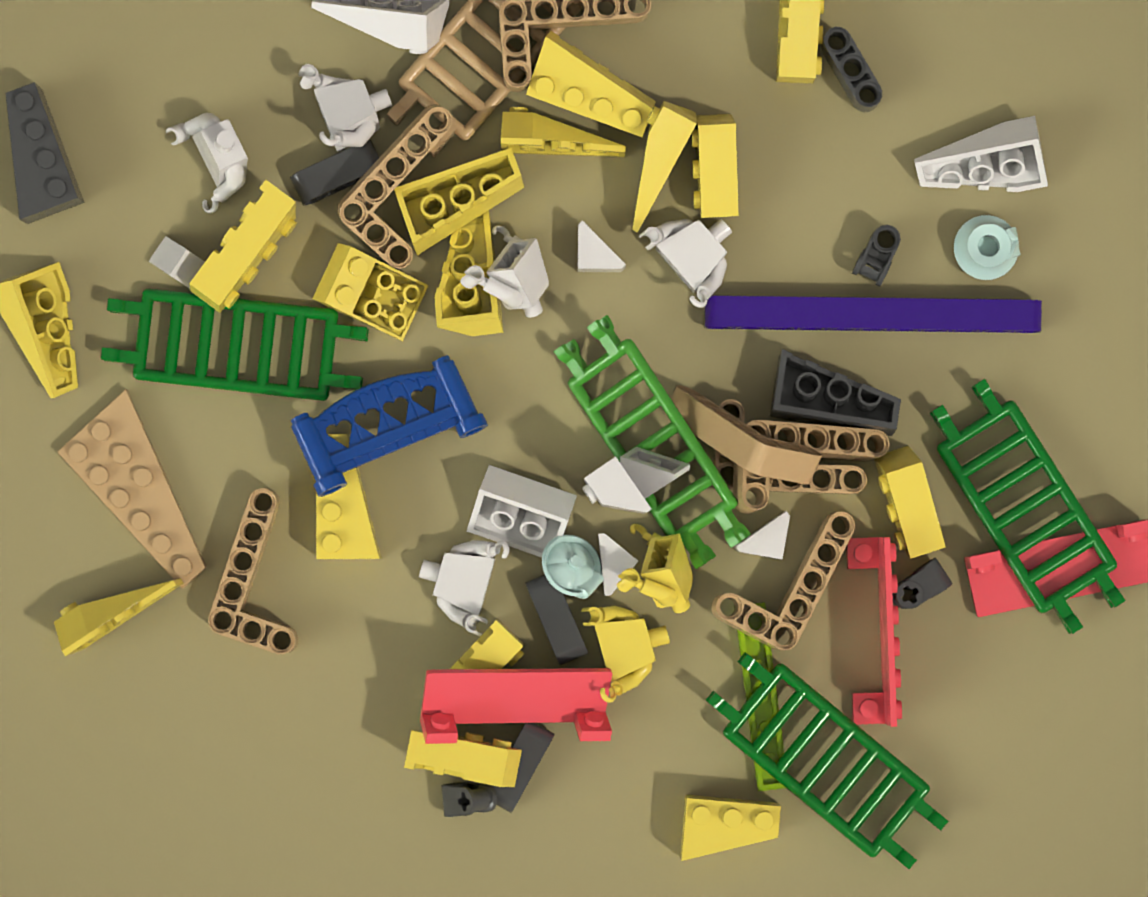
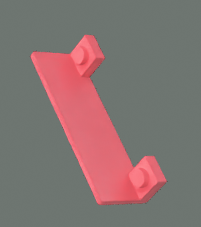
(998, 589)
(515, 697)
(879, 706)

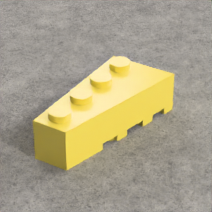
(587, 88)
(456, 196)

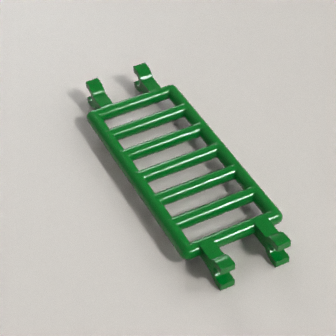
(231, 381)
(1059, 486)
(850, 731)

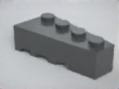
(829, 398)

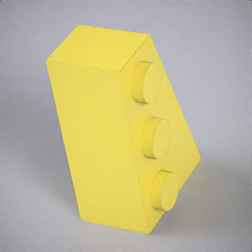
(799, 40)
(715, 166)
(909, 502)
(492, 649)
(468, 758)
(725, 824)

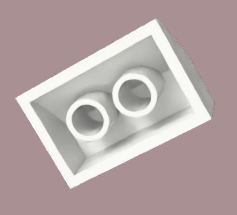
(614, 488)
(520, 511)

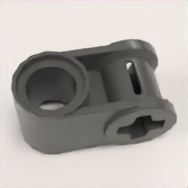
(877, 256)
(925, 583)
(467, 798)

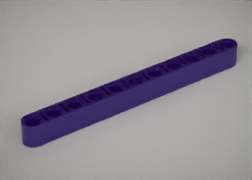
(873, 314)

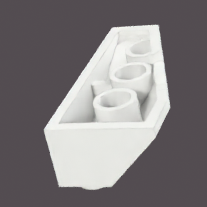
(401, 23)

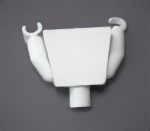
(345, 107)
(220, 152)
(692, 253)
(515, 275)
(464, 580)

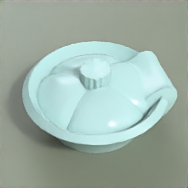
(986, 247)
(572, 566)

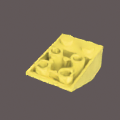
(370, 291)

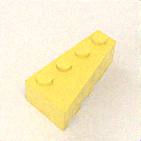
(245, 248)
(344, 519)

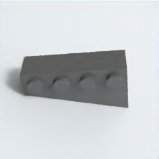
(39, 159)

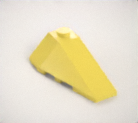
(537, 134)
(666, 138)
(465, 309)
(38, 319)
(91, 621)

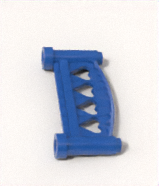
(331, 459)

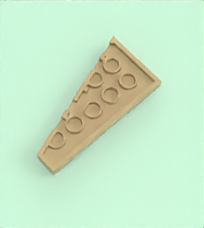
(125, 473)

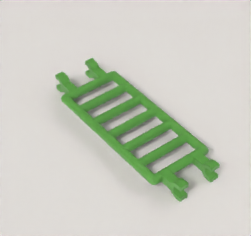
(604, 332)

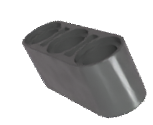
(851, 54)
(333, 173)
(556, 620)
(533, 742)

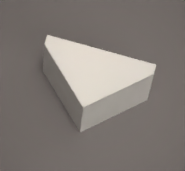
(595, 254)
(176, 261)
(651, 470)
(768, 540)
(613, 562)

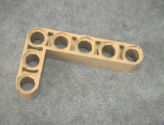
(559, 19)
(389, 182)
(798, 433)
(742, 443)
(835, 472)
(246, 578)
(796, 591)

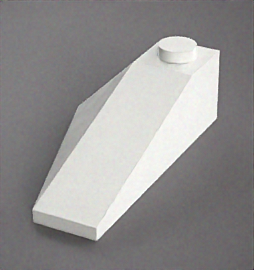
(996, 157)

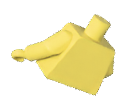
(664, 572)
(625, 646)

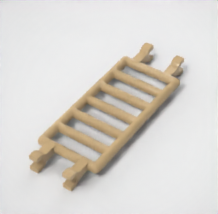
(483, 110)

